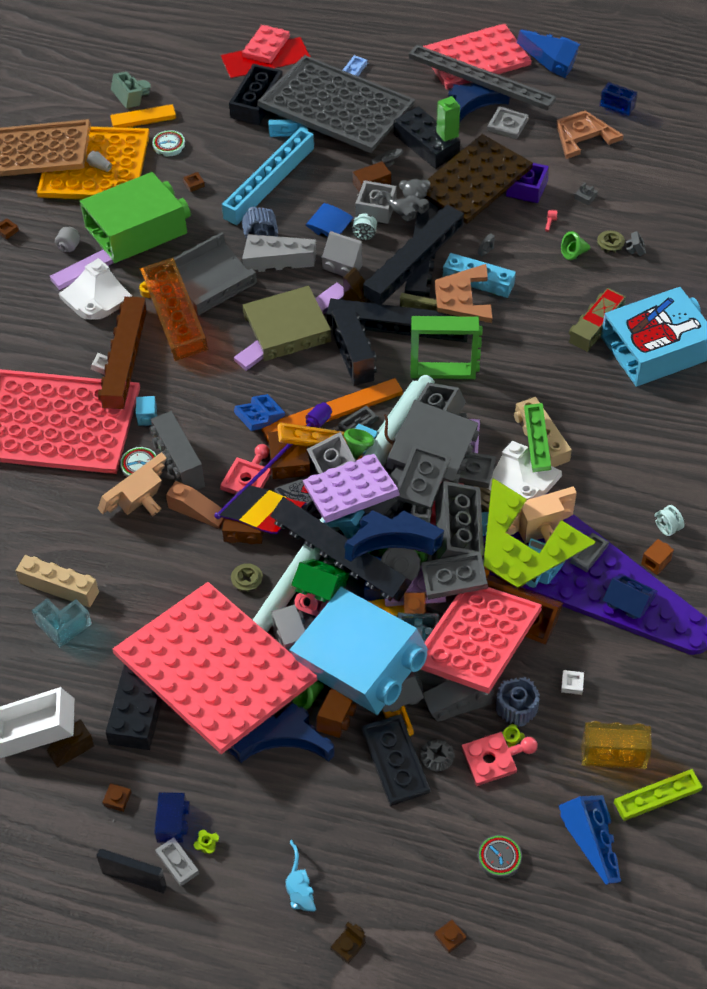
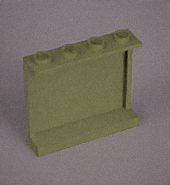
(287, 322)

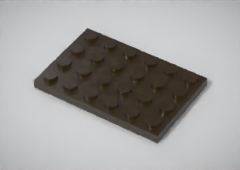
(476, 177)

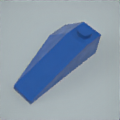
(554, 53)
(588, 824)

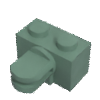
(128, 89)

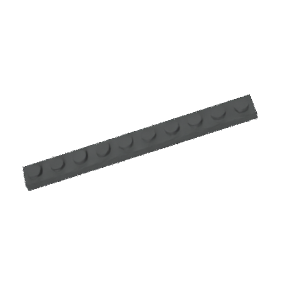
(482, 77)

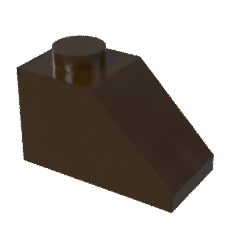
(353, 286)
(71, 747)

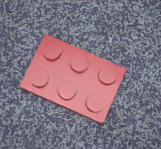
(266, 44)

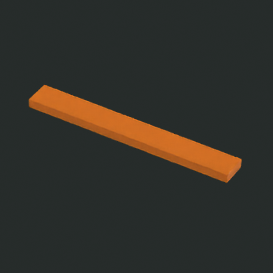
(346, 404)

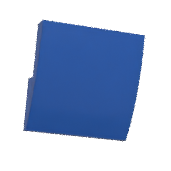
(329, 219)
(259, 413)

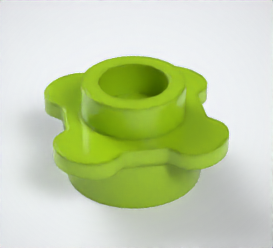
(512, 730)
(206, 847)

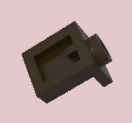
(349, 942)

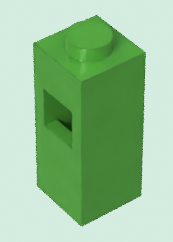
(448, 118)

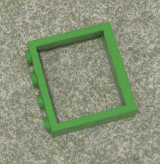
(445, 325)

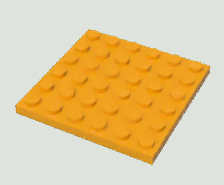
(120, 146)

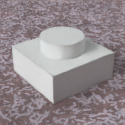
(99, 363)
(572, 682)

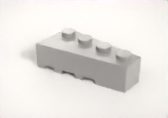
(278, 252)

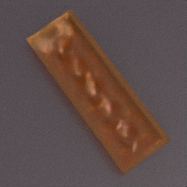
(174, 309)

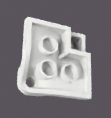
(94, 292)
(516, 473)

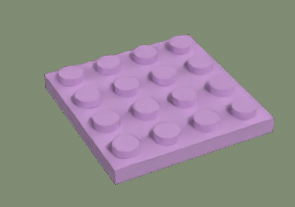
(350, 488)

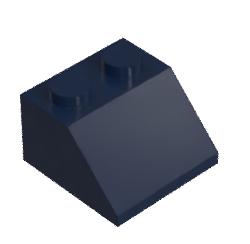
(629, 596)

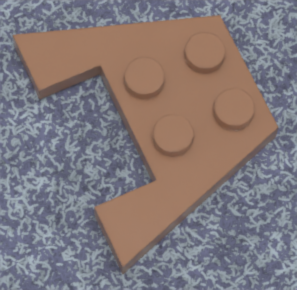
(583, 127)
(455, 294)

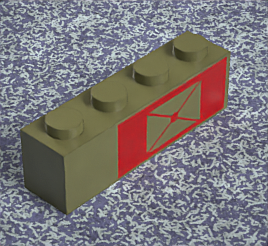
(590, 325)

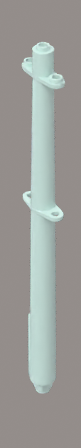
(283, 590)

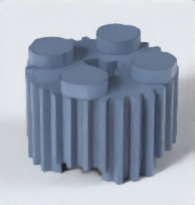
(259, 222)
(517, 701)

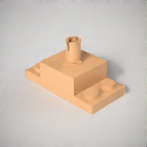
(136, 489)
(543, 514)

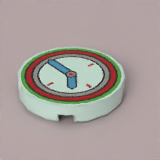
(168, 143)
(135, 459)

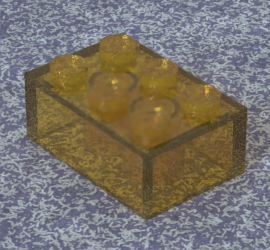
(616, 745)

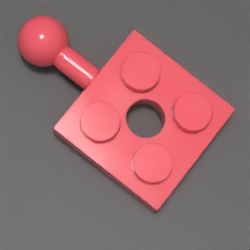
(241, 468)
(496, 746)

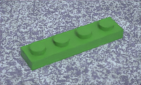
(537, 437)

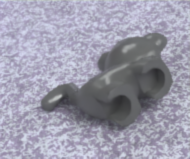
(414, 192)

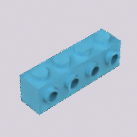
(496, 283)

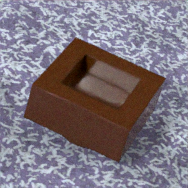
(193, 182)
(8, 228)
(116, 797)
(450, 936)

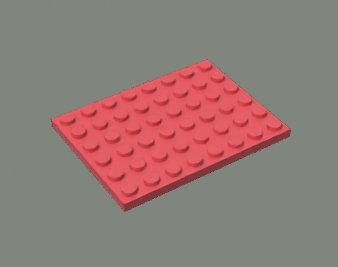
(61, 422)
(214, 666)

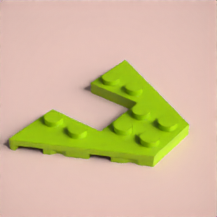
(512, 558)

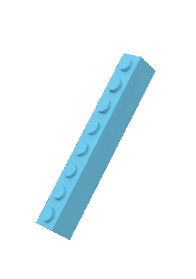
(268, 176)

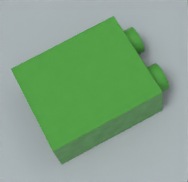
(135, 216)

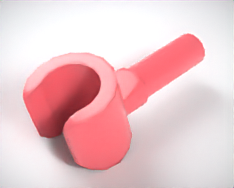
(552, 215)

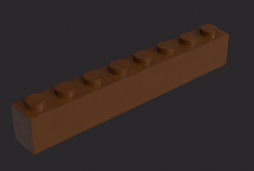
(123, 353)

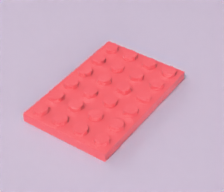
(488, 49)
(479, 637)

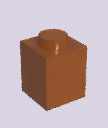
(657, 556)
(415, 602)

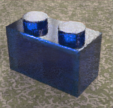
(618, 99)
(171, 817)

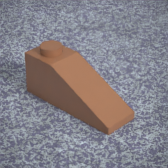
(193, 504)

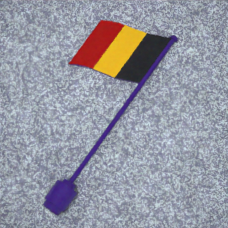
(255, 504)

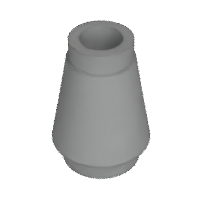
(98, 161)

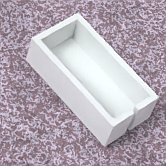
(36, 721)

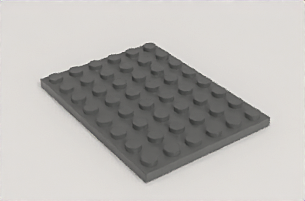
(336, 103)

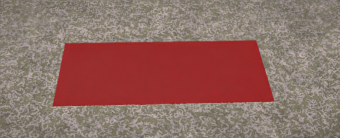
(289, 54)

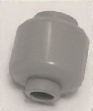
(67, 239)

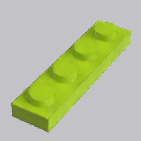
(657, 794)

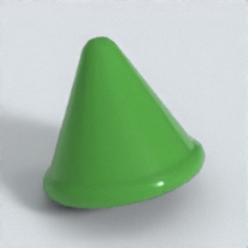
(573, 245)
(358, 441)
(308, 696)

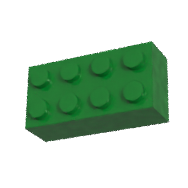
(319, 579)

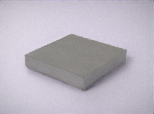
(507, 122)

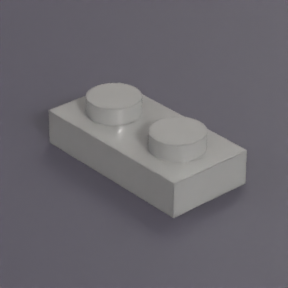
(177, 861)

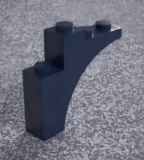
(475, 97)
(400, 532)
(288, 730)

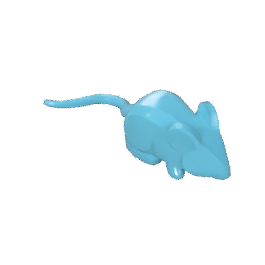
(298, 886)

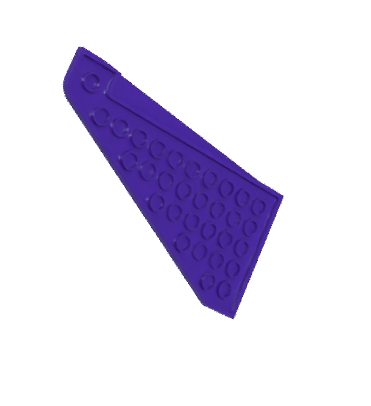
(667, 619)

